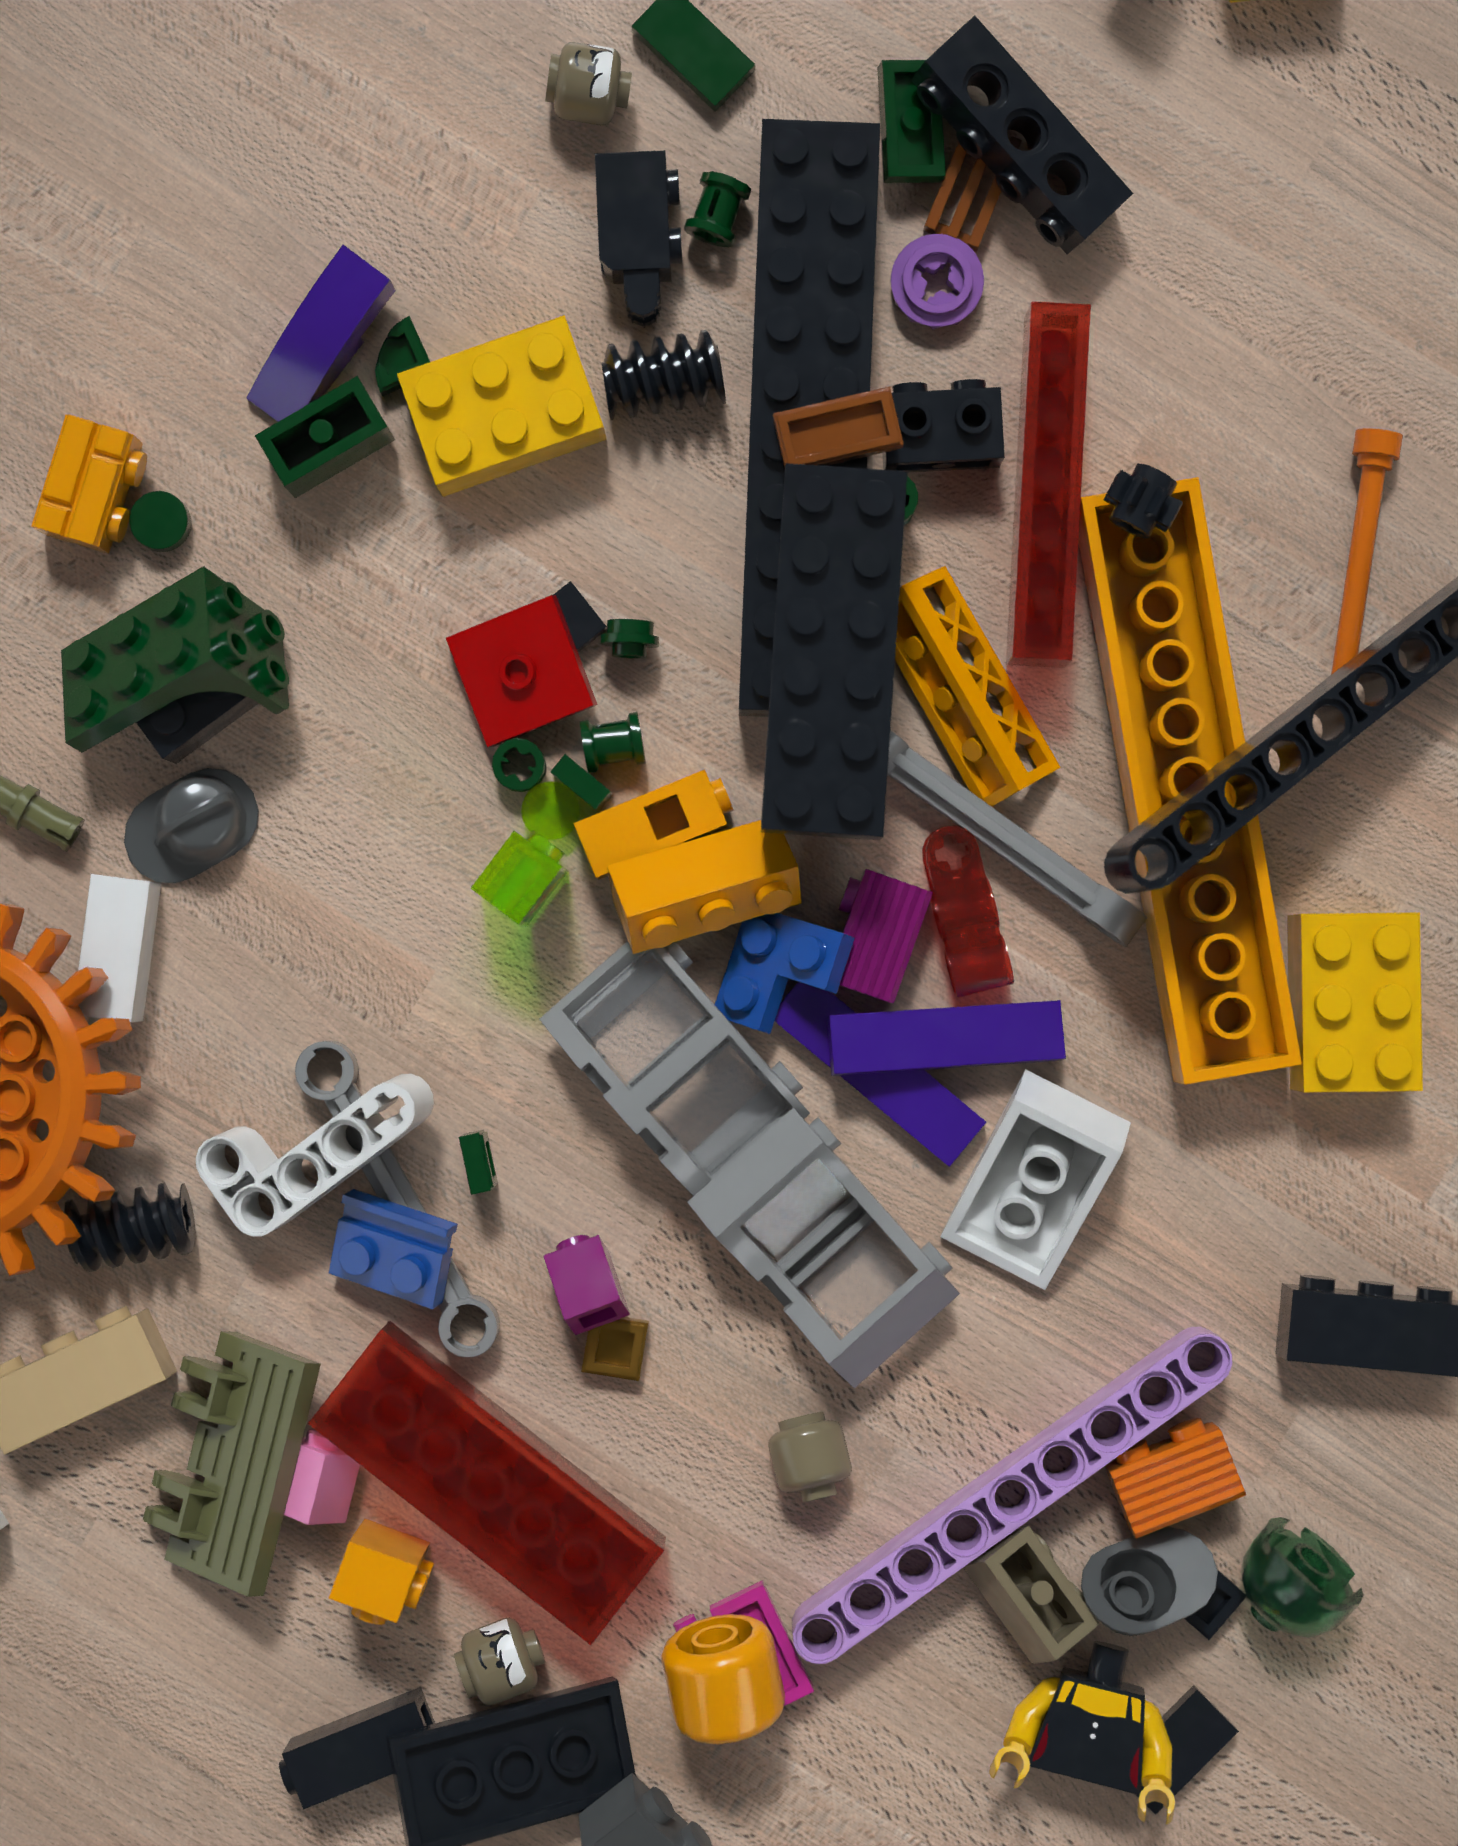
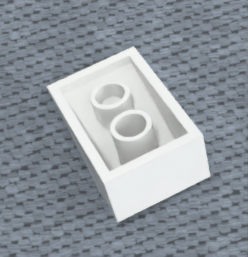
(1036, 1179)

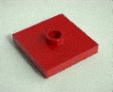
(521, 671)

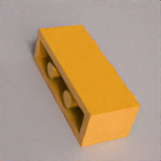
(703, 885)

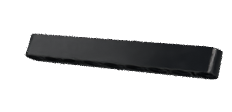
(1296, 744)

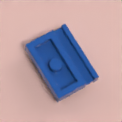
(393, 1249)

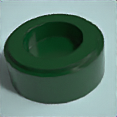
(160, 521)

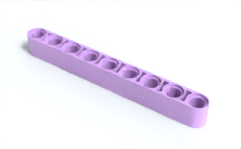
(997, 1521)

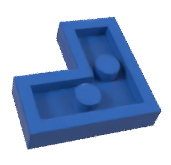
(768, 954)

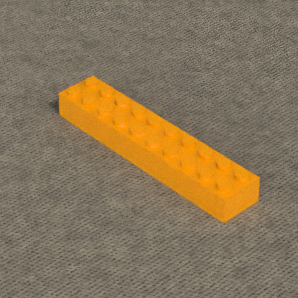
(1170, 724)

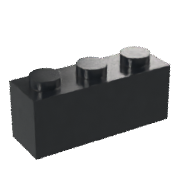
(1369, 1326)

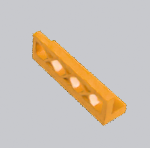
(956, 692)

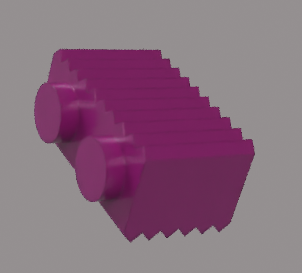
(885, 924)

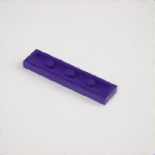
(945, 1038)
(907, 1097)

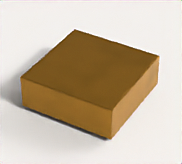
(616, 1349)

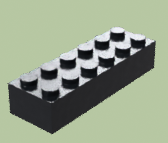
(833, 651)

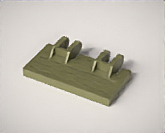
(247, 1459)

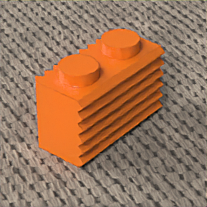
(1174, 1477)

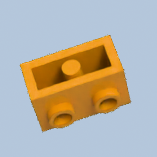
(382, 1573)

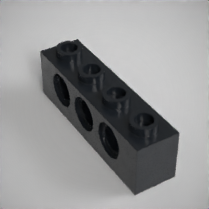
(1019, 105)

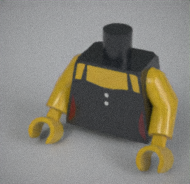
(1093, 1731)

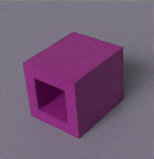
(586, 1283)

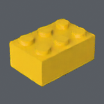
(502, 406)
(1356, 1001)

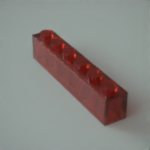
(1048, 484)

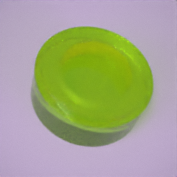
(551, 810)

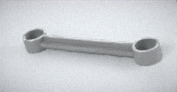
(1091, 900)
(392, 1184)

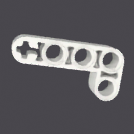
(325, 1148)

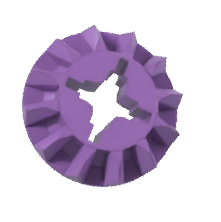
(929, 255)

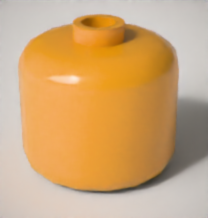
(723, 1679)

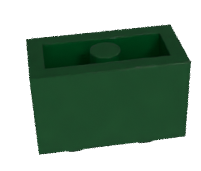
(325, 437)

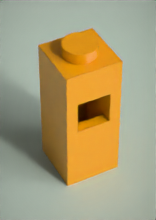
(654, 821)

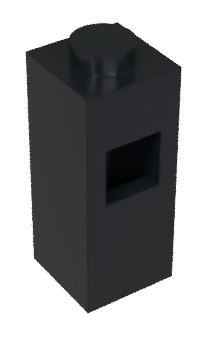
(349, 1749)

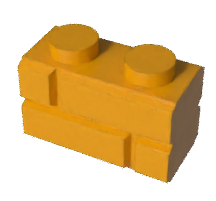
(90, 484)

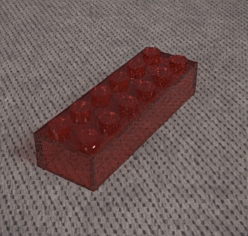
(489, 1482)

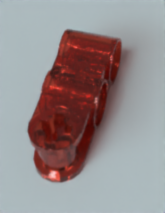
(966, 916)

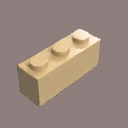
(80, 1376)

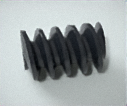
(662, 374)
(132, 1229)

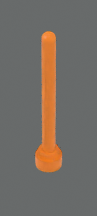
(1375, 454)

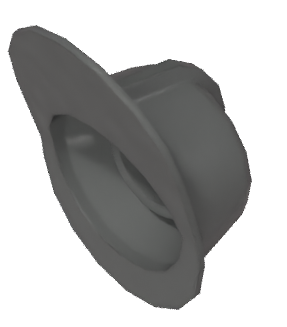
(191, 825)
(1149, 1581)

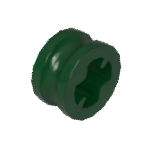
(525, 748)

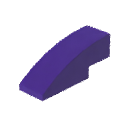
(321, 335)

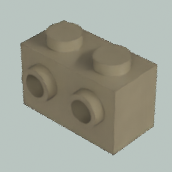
(1032, 1595)

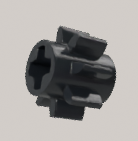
(1143, 501)

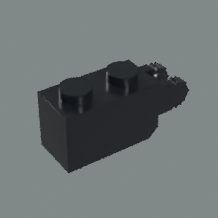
(634, 227)

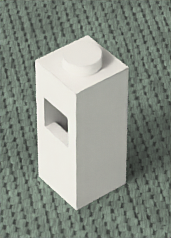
(120, 941)

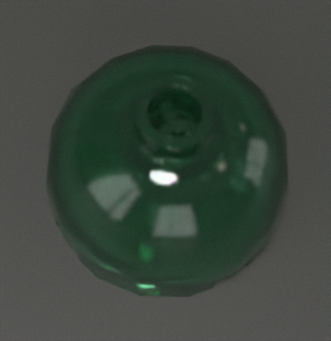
(1297, 1581)

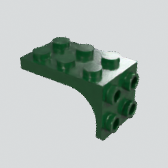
(168, 647)

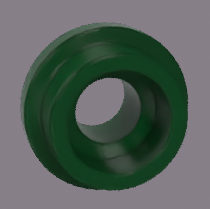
(630, 638)

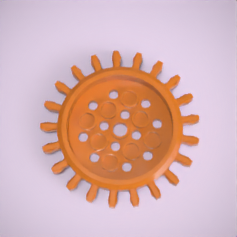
(38, 1028)

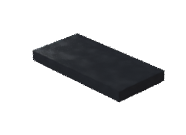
(510, 1765)

